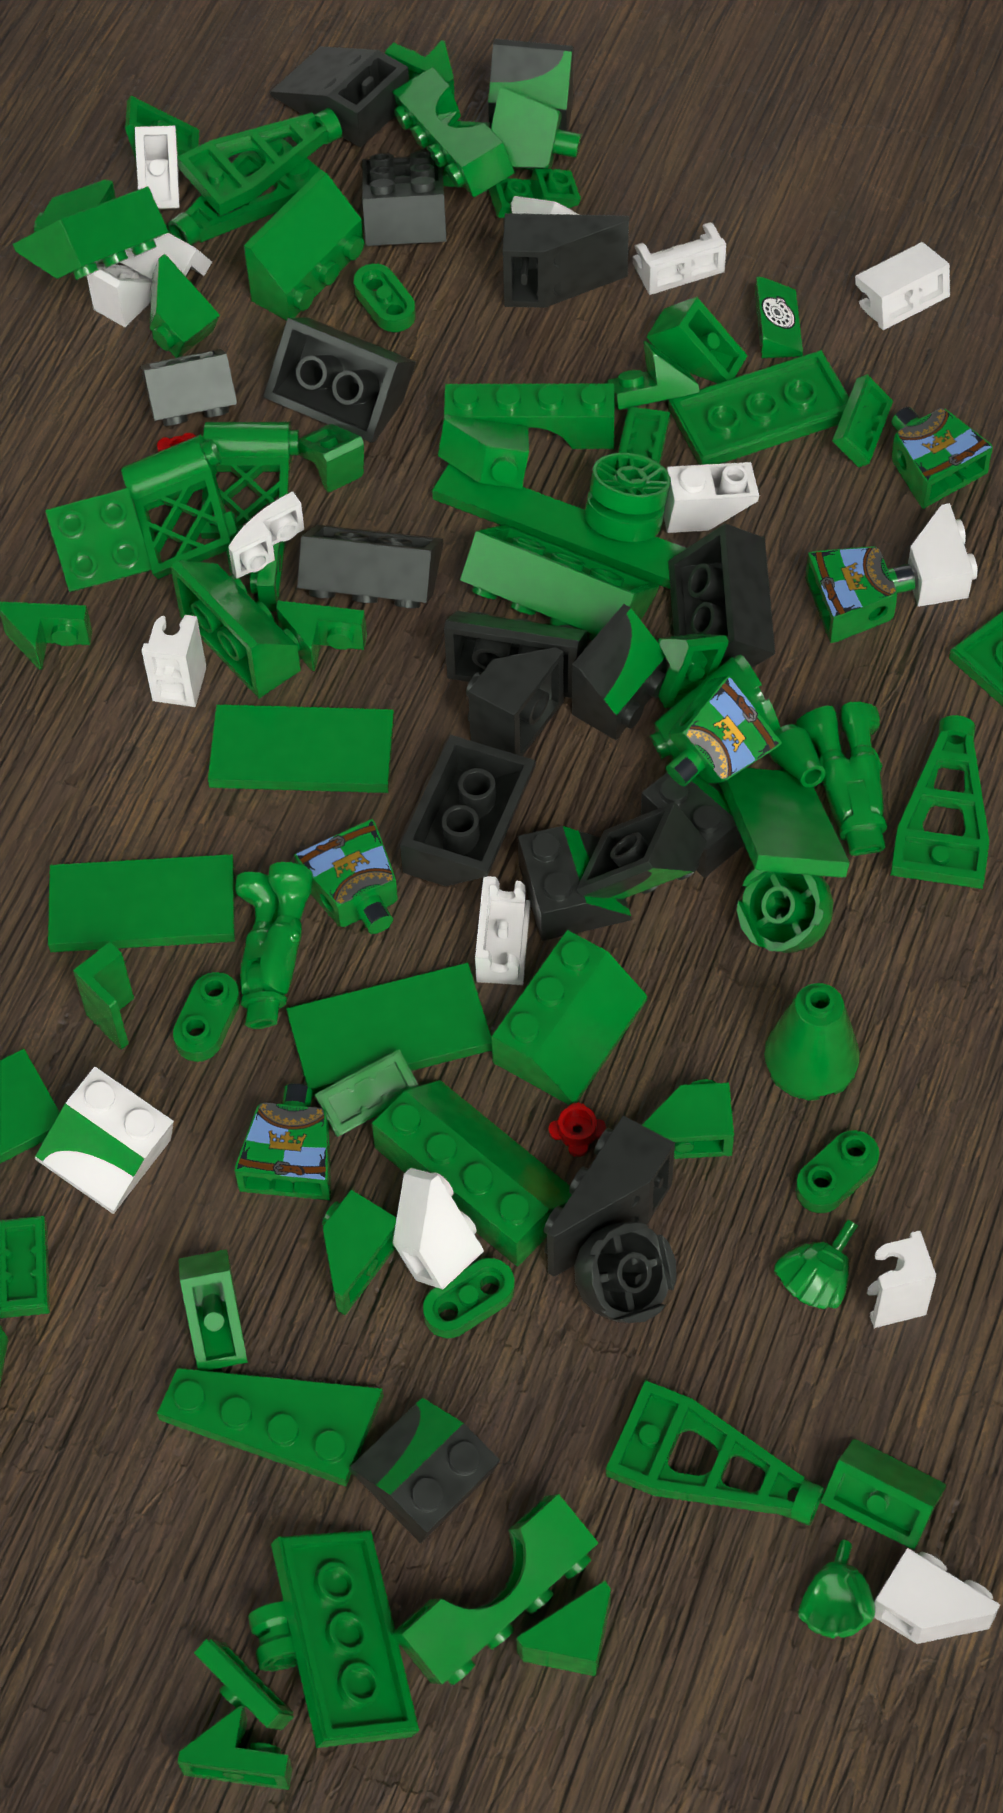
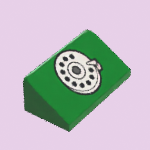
(777, 319)

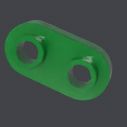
(390, 304)
(208, 1013)
(840, 1169)
(468, 1299)

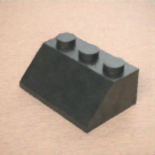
(338, 378)
(369, 565)
(725, 590)
(478, 638)
(464, 812)

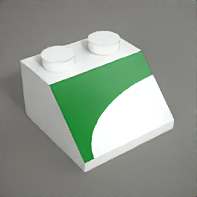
(104, 1140)

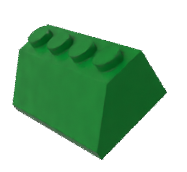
(552, 580)
(491, 1174)

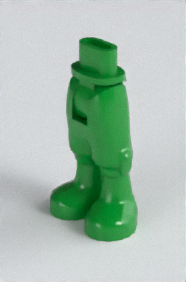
(852, 783)
(274, 939)

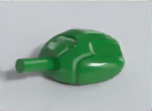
(817, 1271)
(838, 1598)

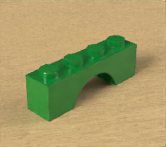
(470, 154)
(574, 411)
(545, 1547)

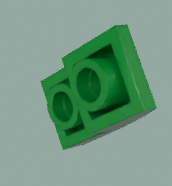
(544, 185)

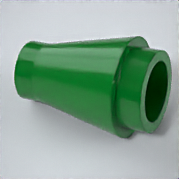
(798, 755)

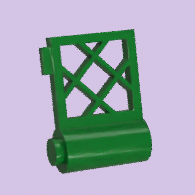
(254, 450)
(173, 476)

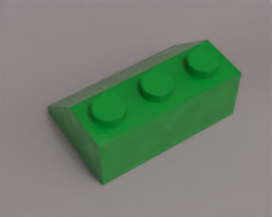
(96, 236)
(303, 248)
(236, 626)
(568, 1019)

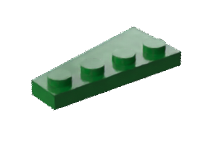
(283, 1420)

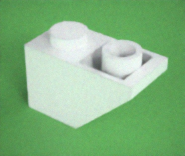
(708, 495)
(940, 560)
(432, 1231)
(931, 1603)

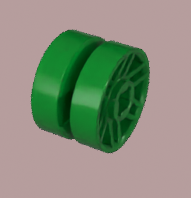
(627, 497)

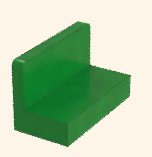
(105, 991)
(883, 1493)

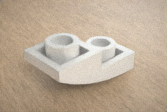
(254, 542)

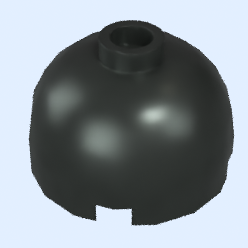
(625, 1272)

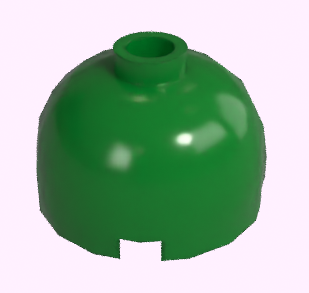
(785, 910)

